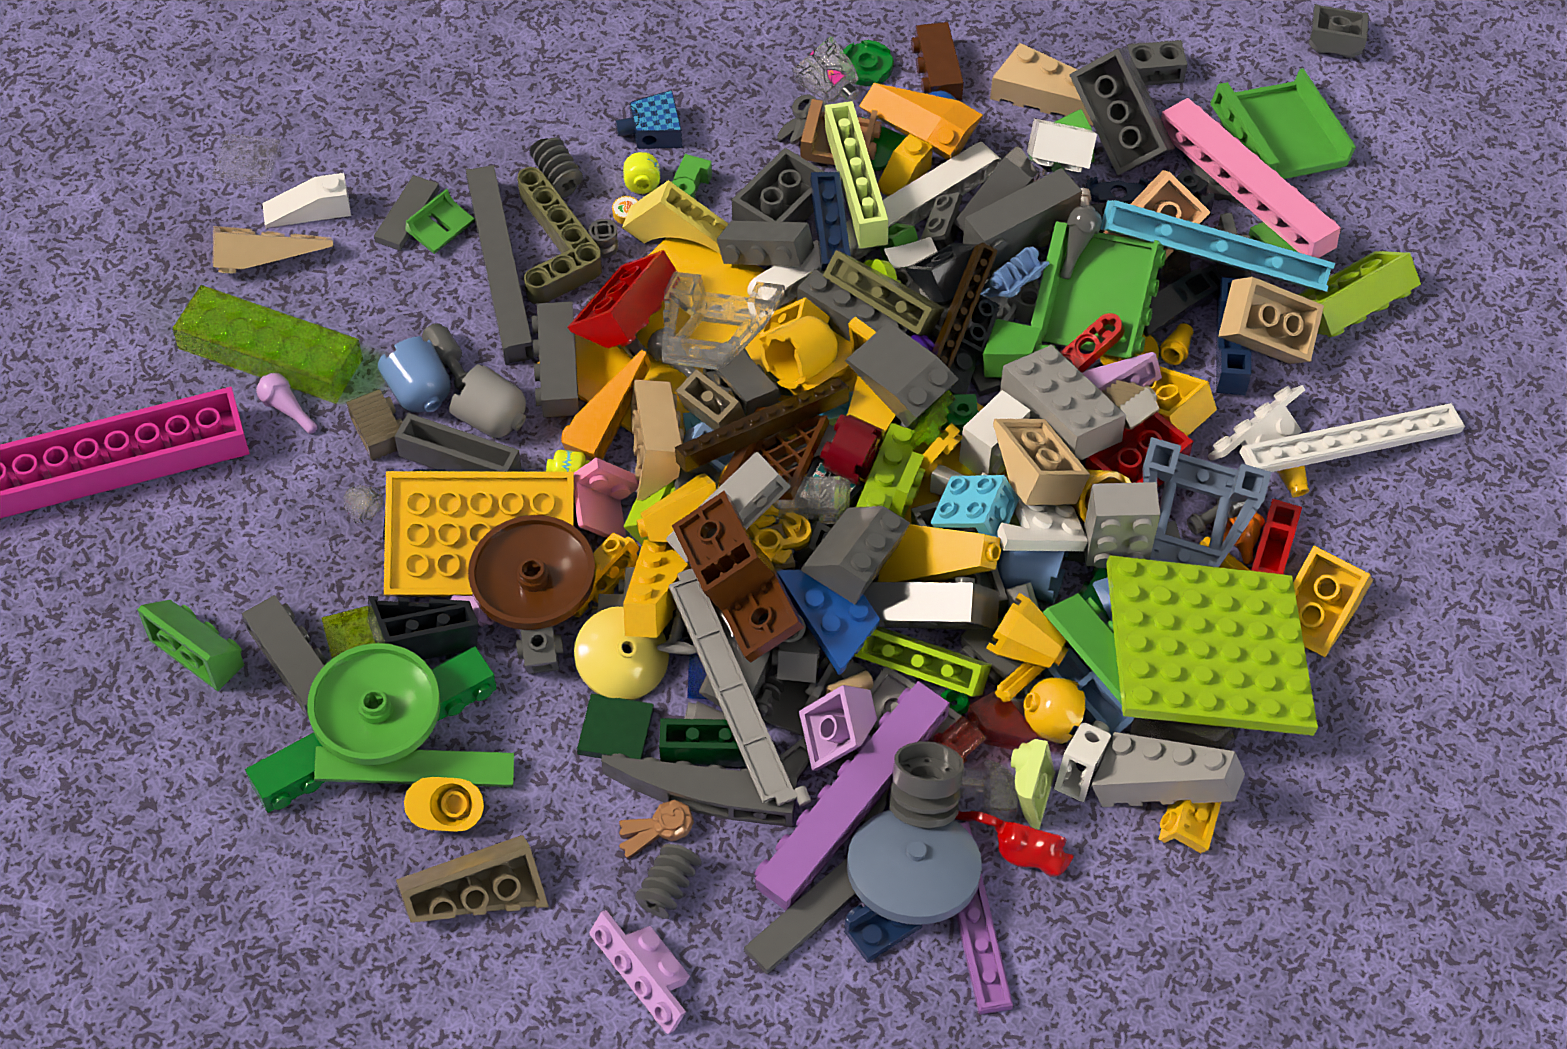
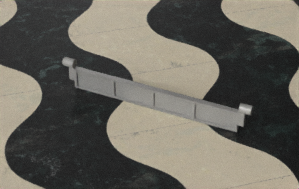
(733, 693)

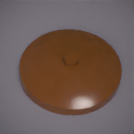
(532, 572)

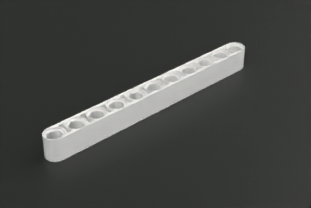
(905, 207)

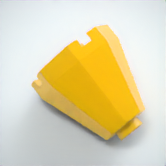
(1028, 636)

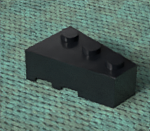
(424, 628)

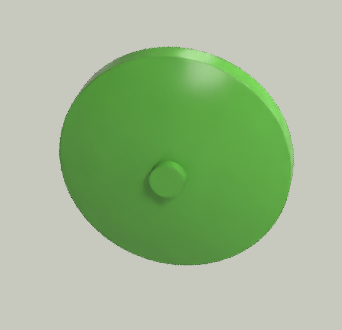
(373, 704)

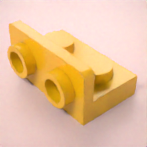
(1190, 823)

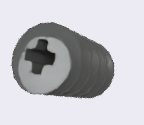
(556, 165)
(665, 877)

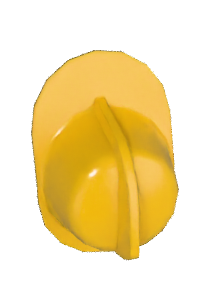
(444, 804)

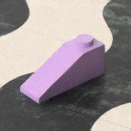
(1139, 369)

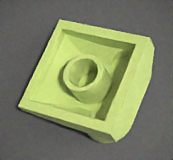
(1033, 779)

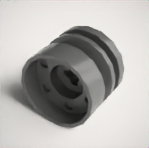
(926, 784)

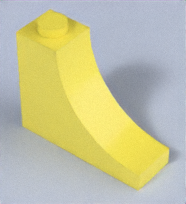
(673, 214)

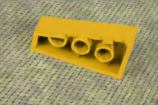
(648, 598)

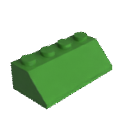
(1088, 636)

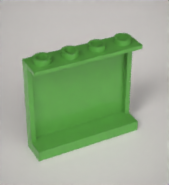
(1285, 126)
(1109, 277)

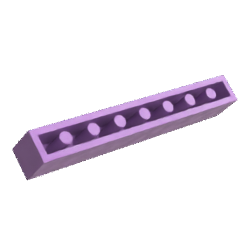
(849, 798)

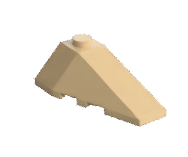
(243, 249)

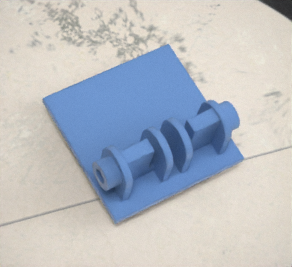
(1014, 274)

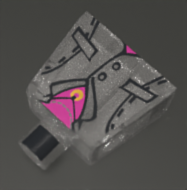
(828, 73)

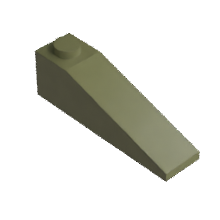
(884, 294)

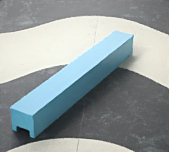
(1217, 245)

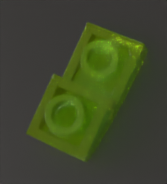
(932, 420)

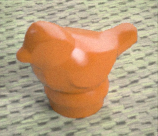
(1249, 536)

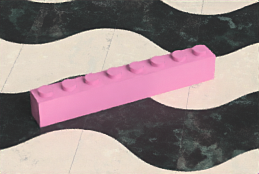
(1250, 180)

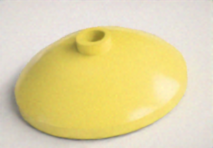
(611, 670)

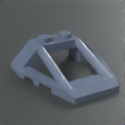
(1207, 478)

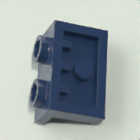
(874, 933)

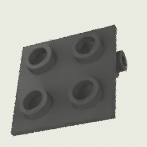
(782, 701)

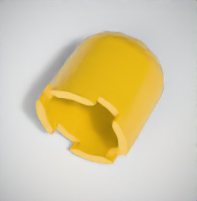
(799, 350)

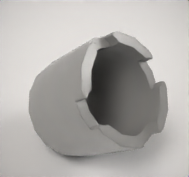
(489, 403)

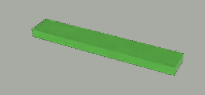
(479, 768)

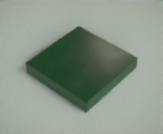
(615, 727)

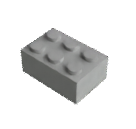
(1121, 521)

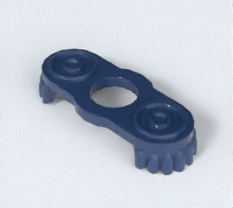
(1102, 190)

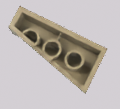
(475, 883)

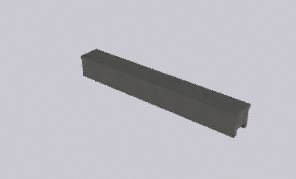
(499, 265)

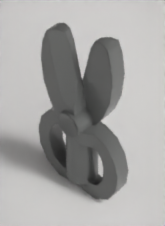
(797, 124)

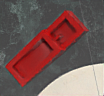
(1277, 537)

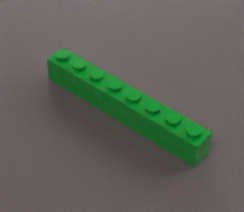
(292, 769)

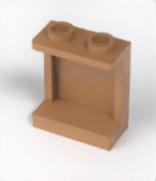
(814, 138)

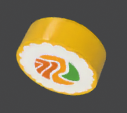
(621, 207)

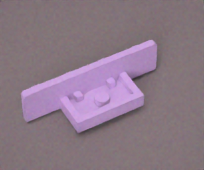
(645, 966)

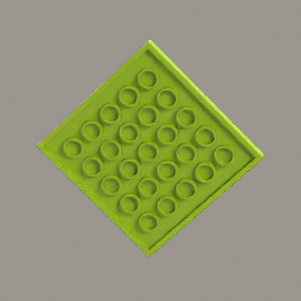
(1209, 646)

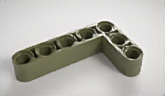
(580, 254)

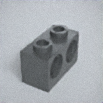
(1159, 61)

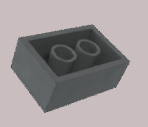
(777, 192)

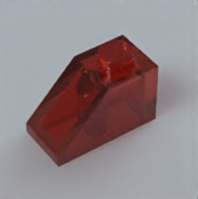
(1000, 722)

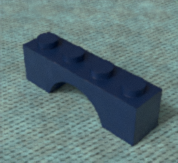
(1232, 359)

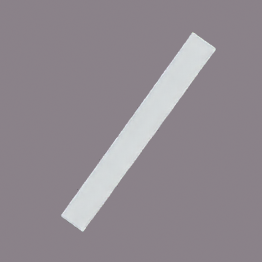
(1353, 438)

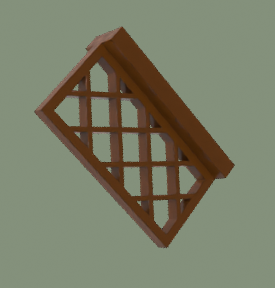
(802, 457)

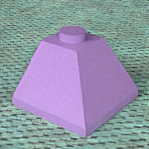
(837, 724)

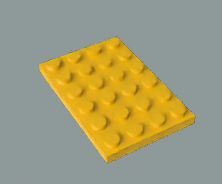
(443, 515)

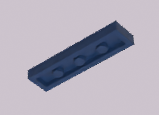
(829, 215)

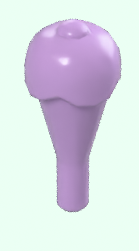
(276, 392)

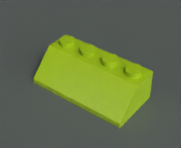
(1364, 289)

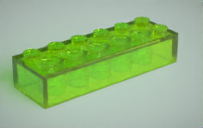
(268, 342)

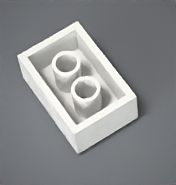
(1062, 144)

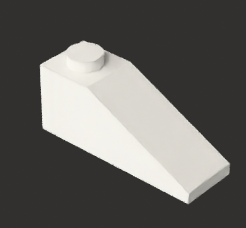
(311, 201)

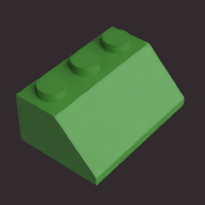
(191, 642)

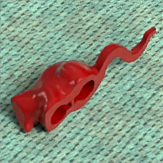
(1025, 845)

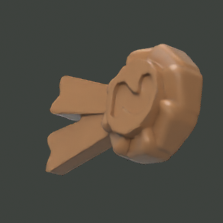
(670, 821)

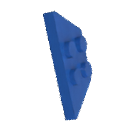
(832, 619)

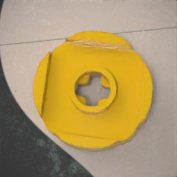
(943, 444)

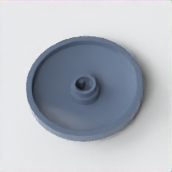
(913, 870)

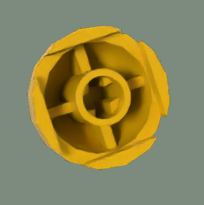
(1054, 708)

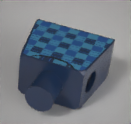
(653, 122)

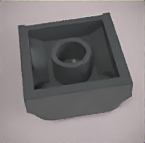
(1338, 31)

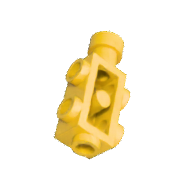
(610, 565)

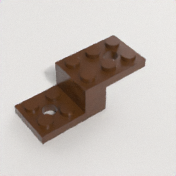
(737, 576)

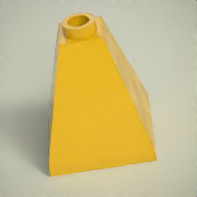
(658, 519)

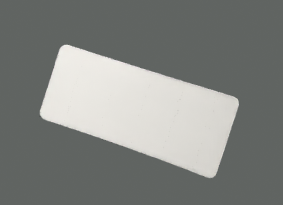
(910, 253)

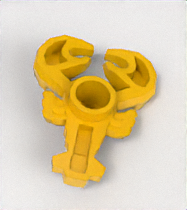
(772, 541)

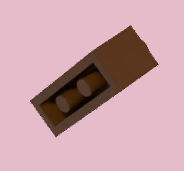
(937, 59)

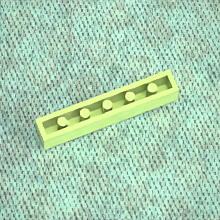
(856, 175)

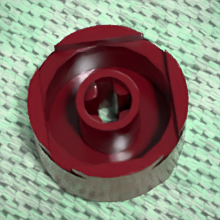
(852, 449)

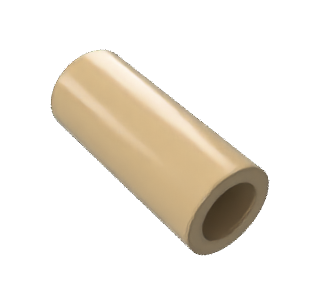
(859, 680)

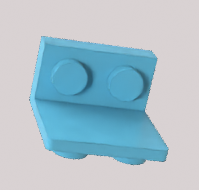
(976, 503)

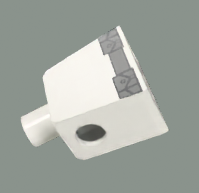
(1088, 749)

